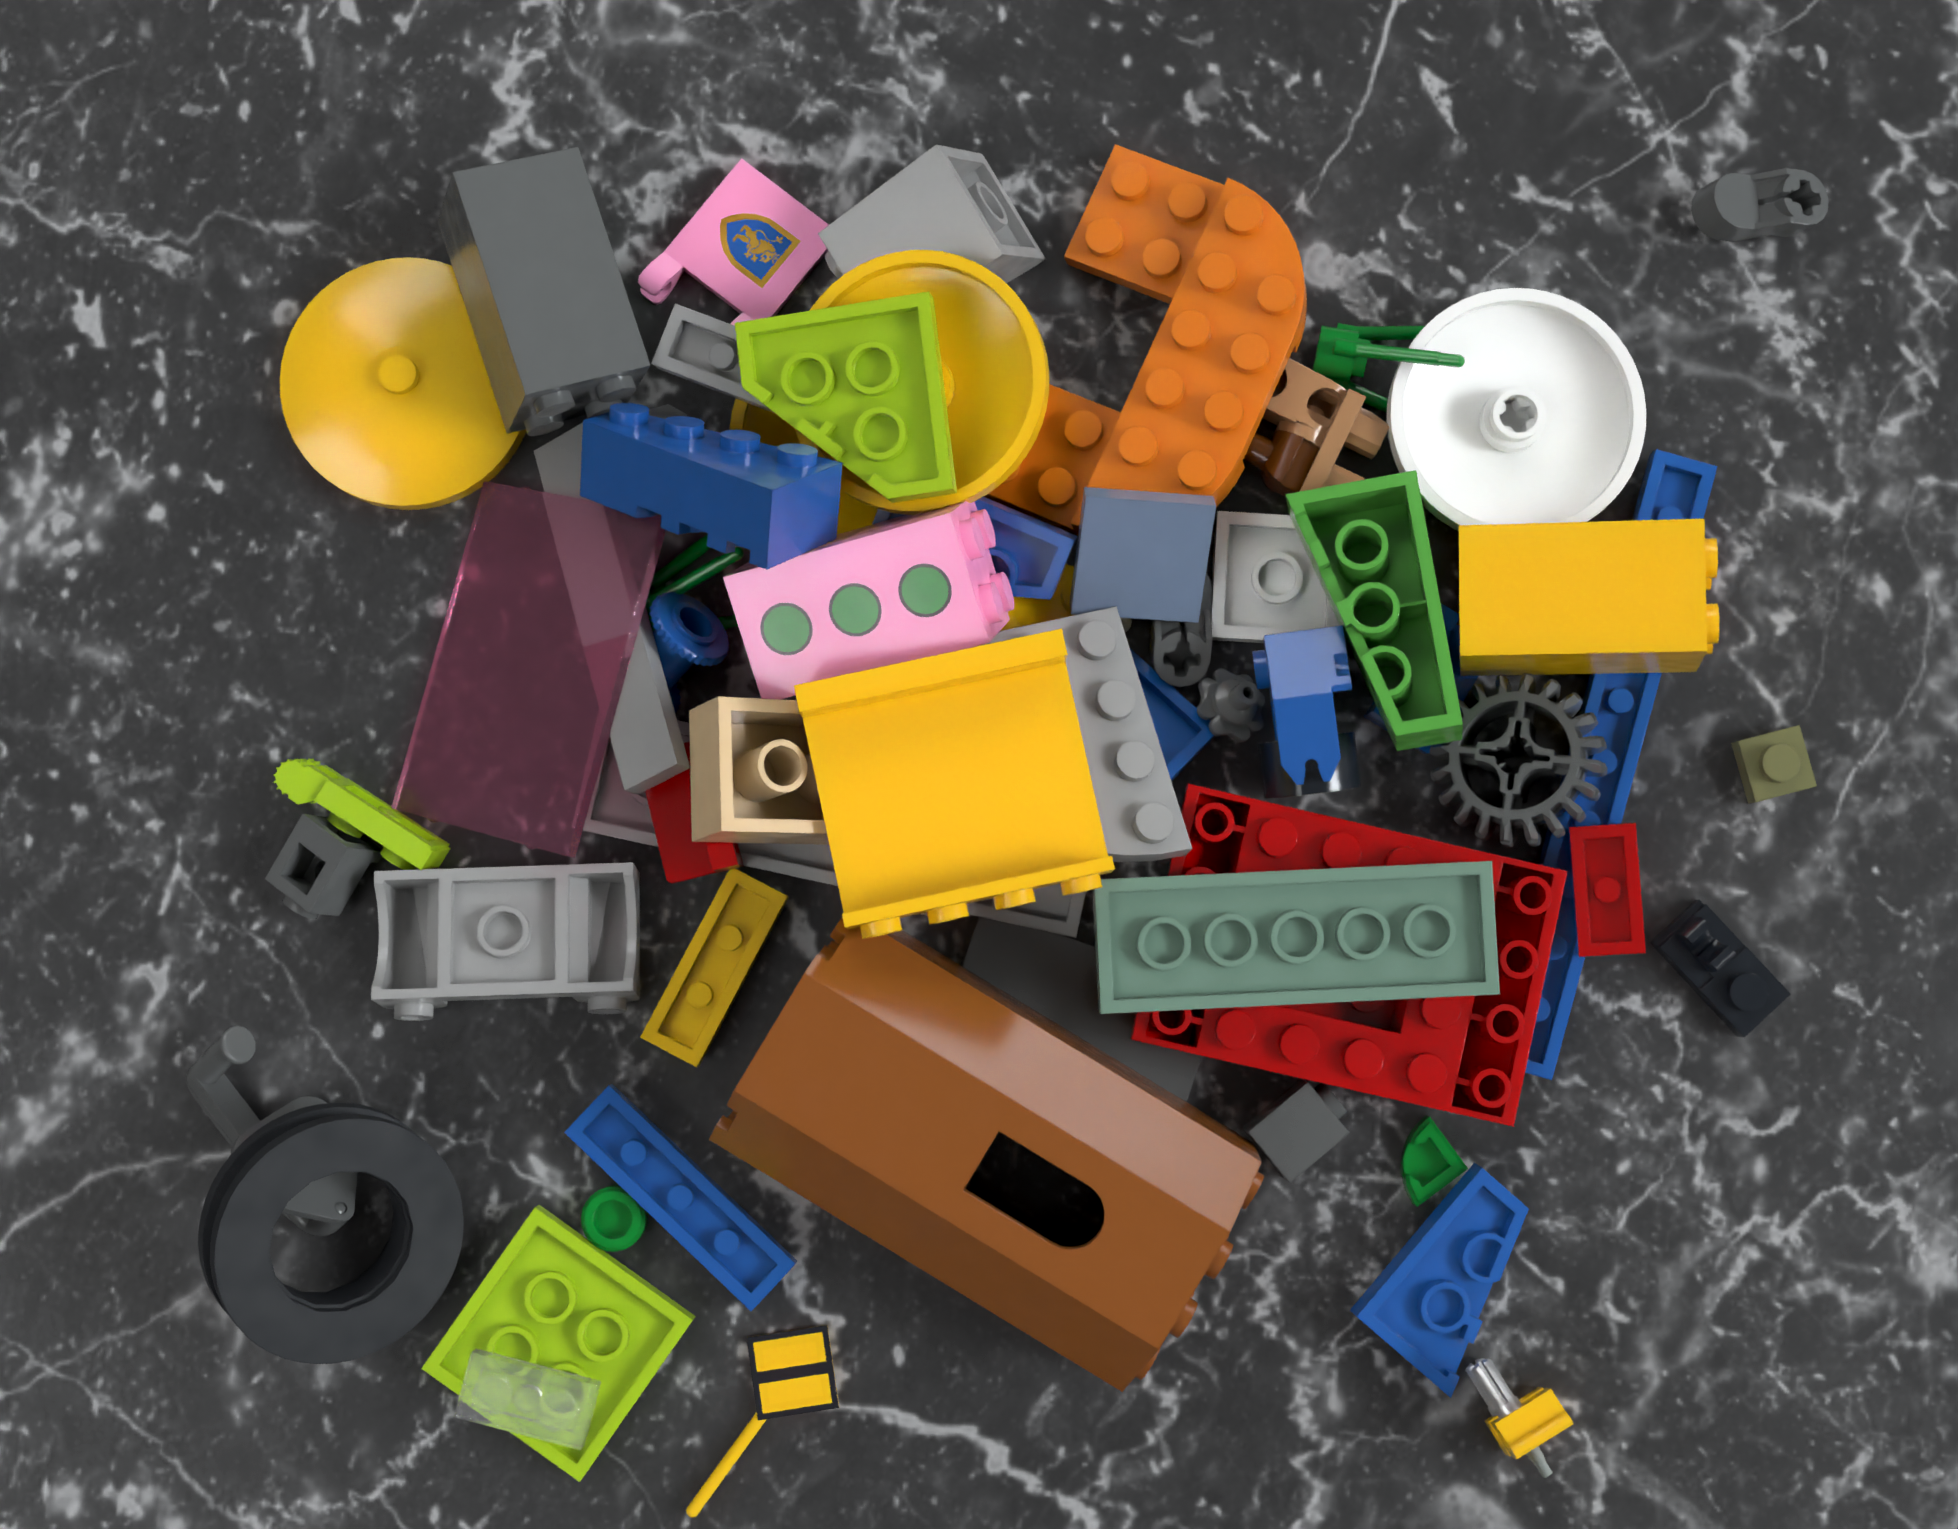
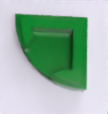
(1428, 1162)

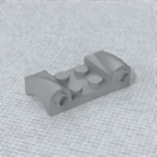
(507, 936)

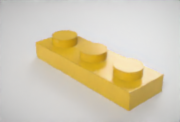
(714, 967)

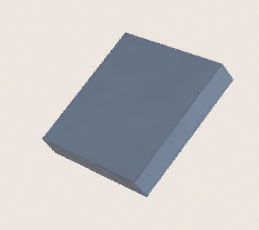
(1142, 553)

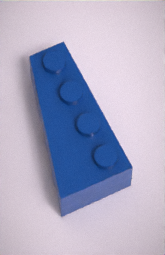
(712, 482)

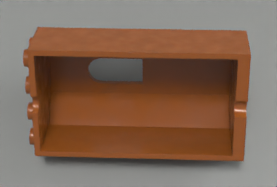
(894, 1087)

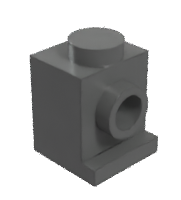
(320, 867)

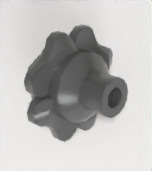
(1231, 705)

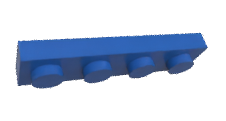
(681, 1197)

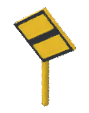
(789, 1377)

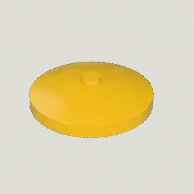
(989, 361)
(393, 388)

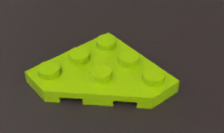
(860, 388)

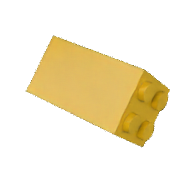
(1586, 597)

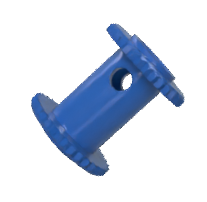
(685, 635)

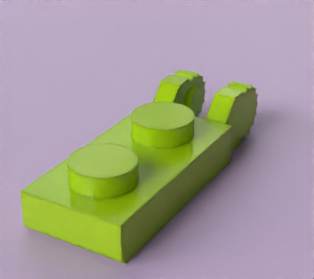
(360, 813)

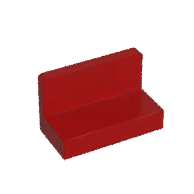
(672, 824)
(1607, 890)

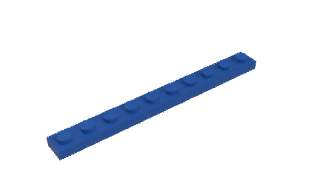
(1623, 705)

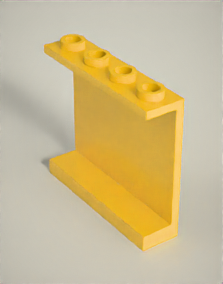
(954, 782)

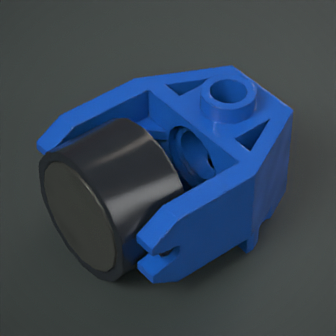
(1301, 677)

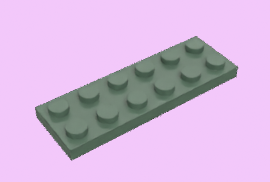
(1295, 937)

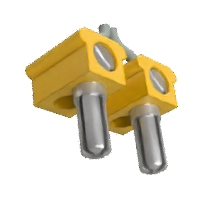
(1522, 1422)

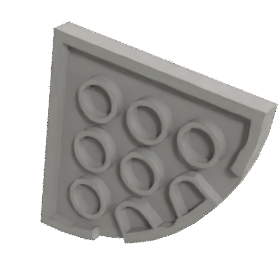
(1119, 739)

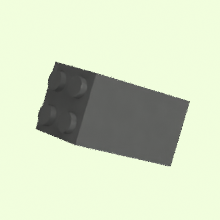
(542, 290)

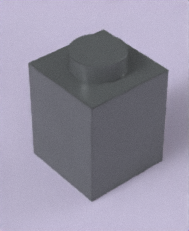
(1298, 1128)

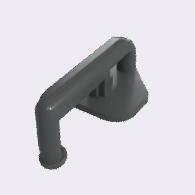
(323, 1203)

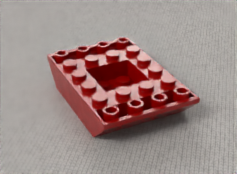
(1423, 1051)

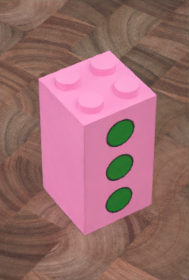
(872, 599)

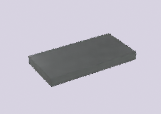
(1060, 982)

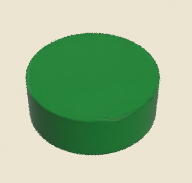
(613, 1219)

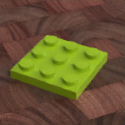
(569, 1310)

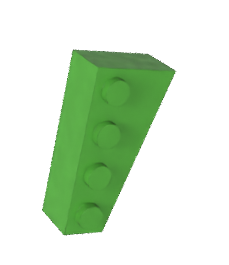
(1382, 586)

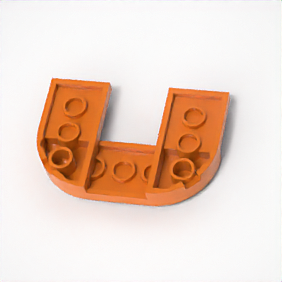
(1214, 362)

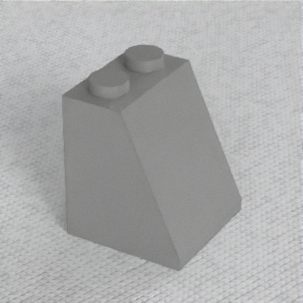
(938, 204)

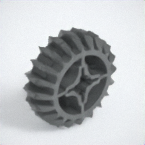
(1524, 705)

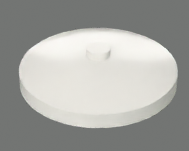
(1530, 424)

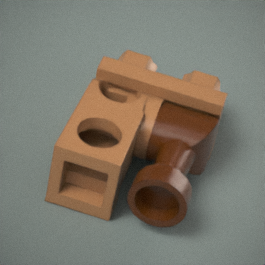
(1312, 426)

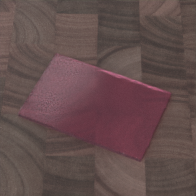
(530, 667)

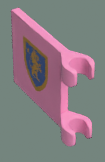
(743, 245)

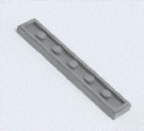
(645, 723)

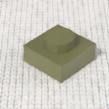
(1773, 764)

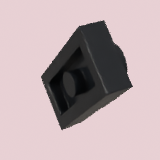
(1720, 968)

